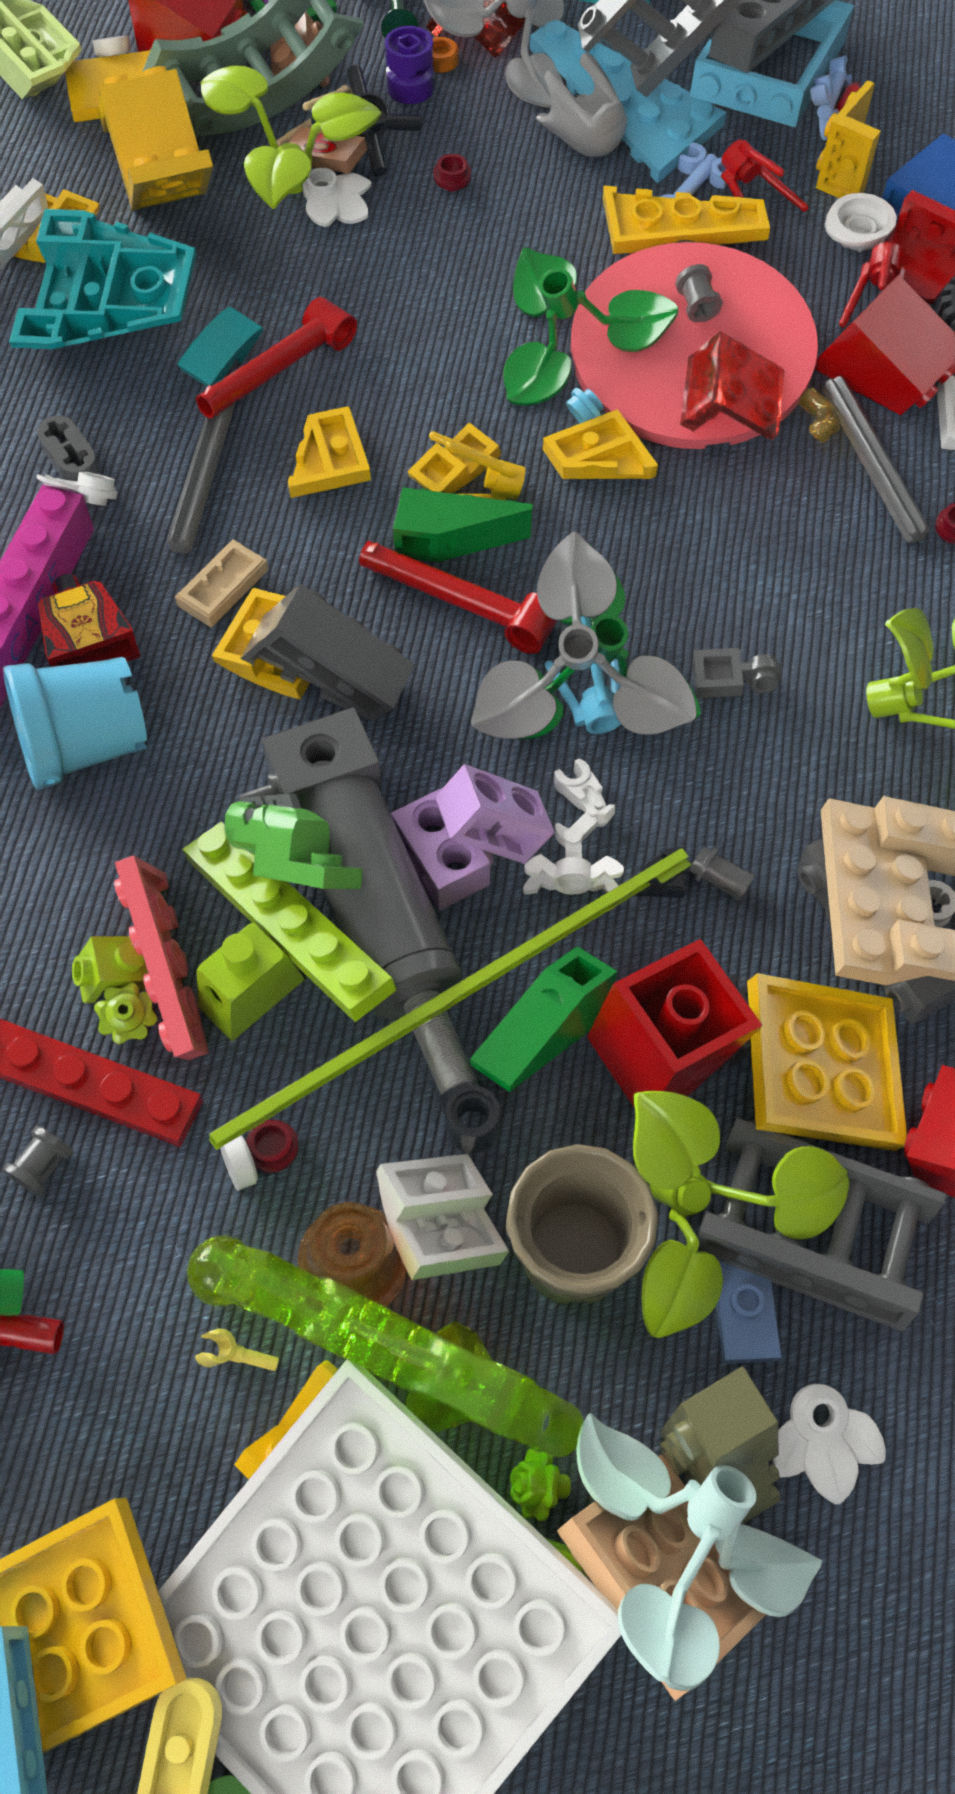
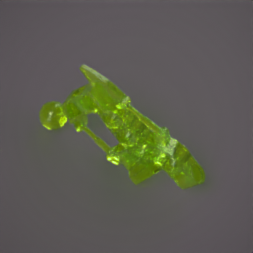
(444, 1372)

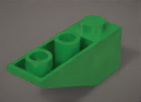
(450, 525)
(546, 1019)

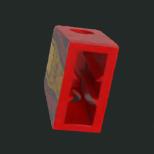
(84, 624)

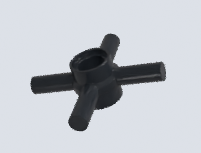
(387, 121)

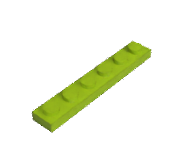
(293, 925)

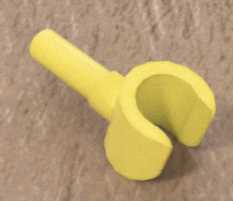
(232, 1352)

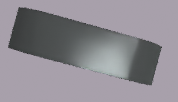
(74, 447)

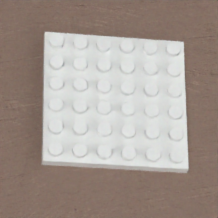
(379, 1612)

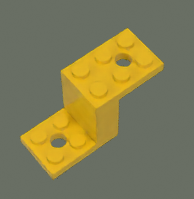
(153, 137)

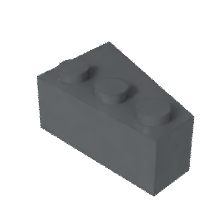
(330, 651)

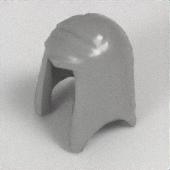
(589, 122)

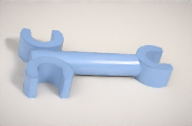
(828, 89)
(699, 168)

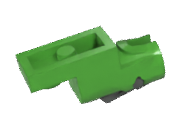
(288, 842)

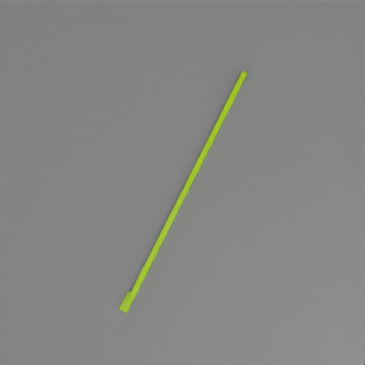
(268, 1108)

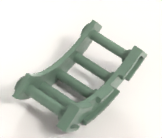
(244, 43)

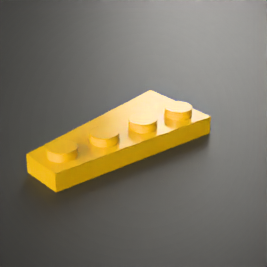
(651, 221)

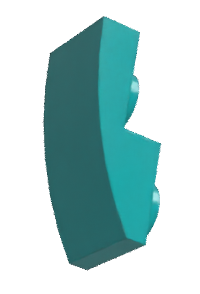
(219, 345)

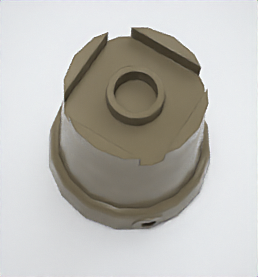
(581, 1223)

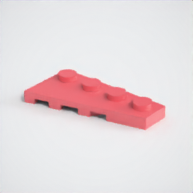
(140, 891)

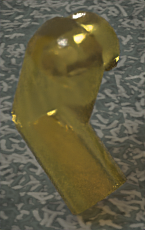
(822, 410)

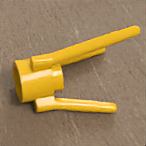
(501, 476)

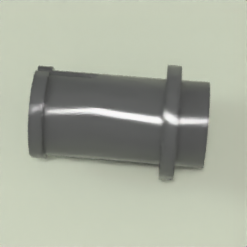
(721, 873)

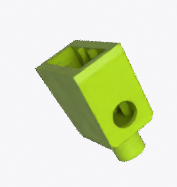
(248, 979)

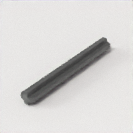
(876, 461)
(198, 482)

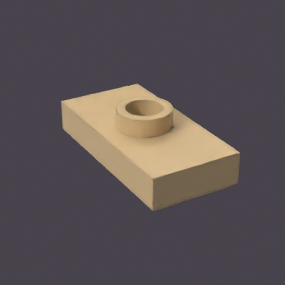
(221, 583)

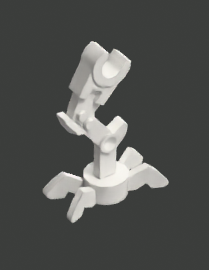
(573, 873)

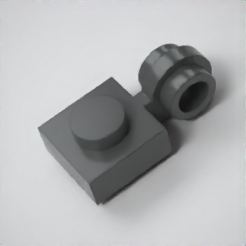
(722, 673)

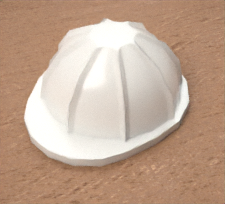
(860, 221)

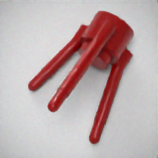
(745, 163)
(882, 270)

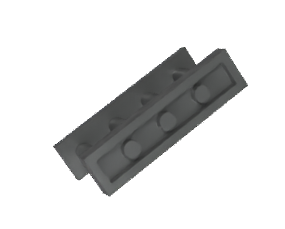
(668, 50)
(828, 1275)

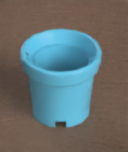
(73, 716)

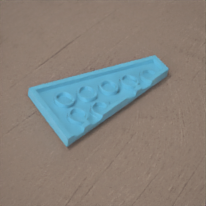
(657, 125)

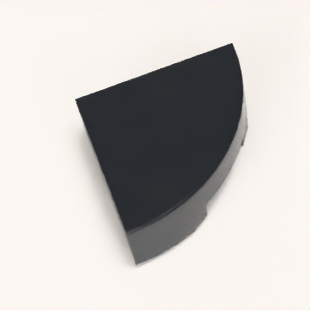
(671, 888)

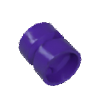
(409, 64)

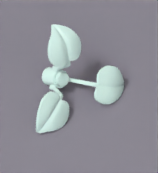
(767, 1573)

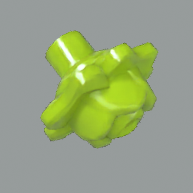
(125, 1013)
(538, 1485)

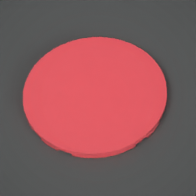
(649, 384)

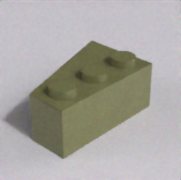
(729, 1428)

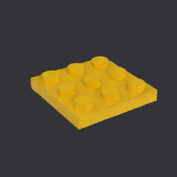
(826, 1063)
(90, 1621)

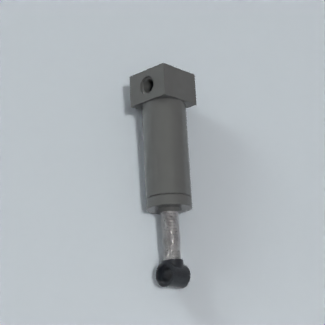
(391, 916)

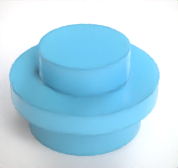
(584, 405)

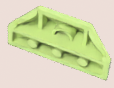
(33, 47)

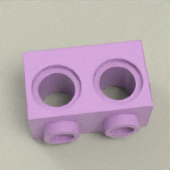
(494, 814)
(435, 850)

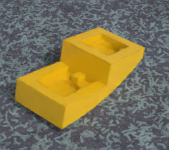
(447, 471)

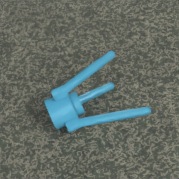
(596, 707)

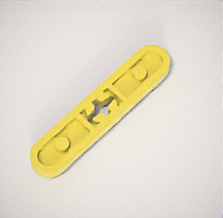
(182, 1740)

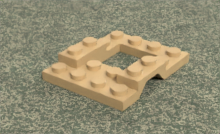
(882, 889)

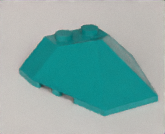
(102, 282)

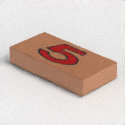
(333, 155)

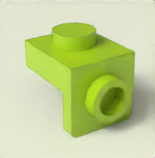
(106, 964)

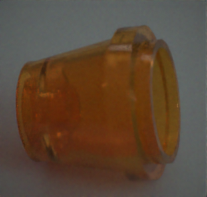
(371, 1271)

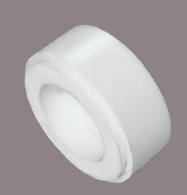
(111, 46)
(239, 1163)

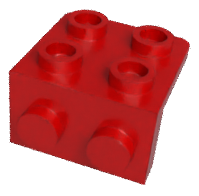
(928, 242)

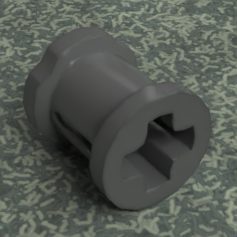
(696, 287)
(38, 1161)

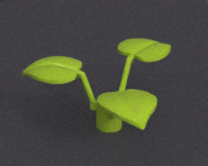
(285, 168)
(905, 692)
(668, 1145)

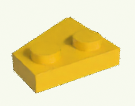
(600, 450)
(329, 454)

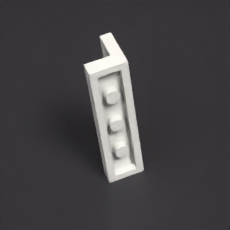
(19, 217)

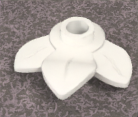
(335, 197)
(93, 486)
(829, 1450)

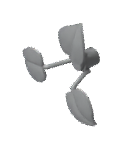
(523, 74)
(579, 584)

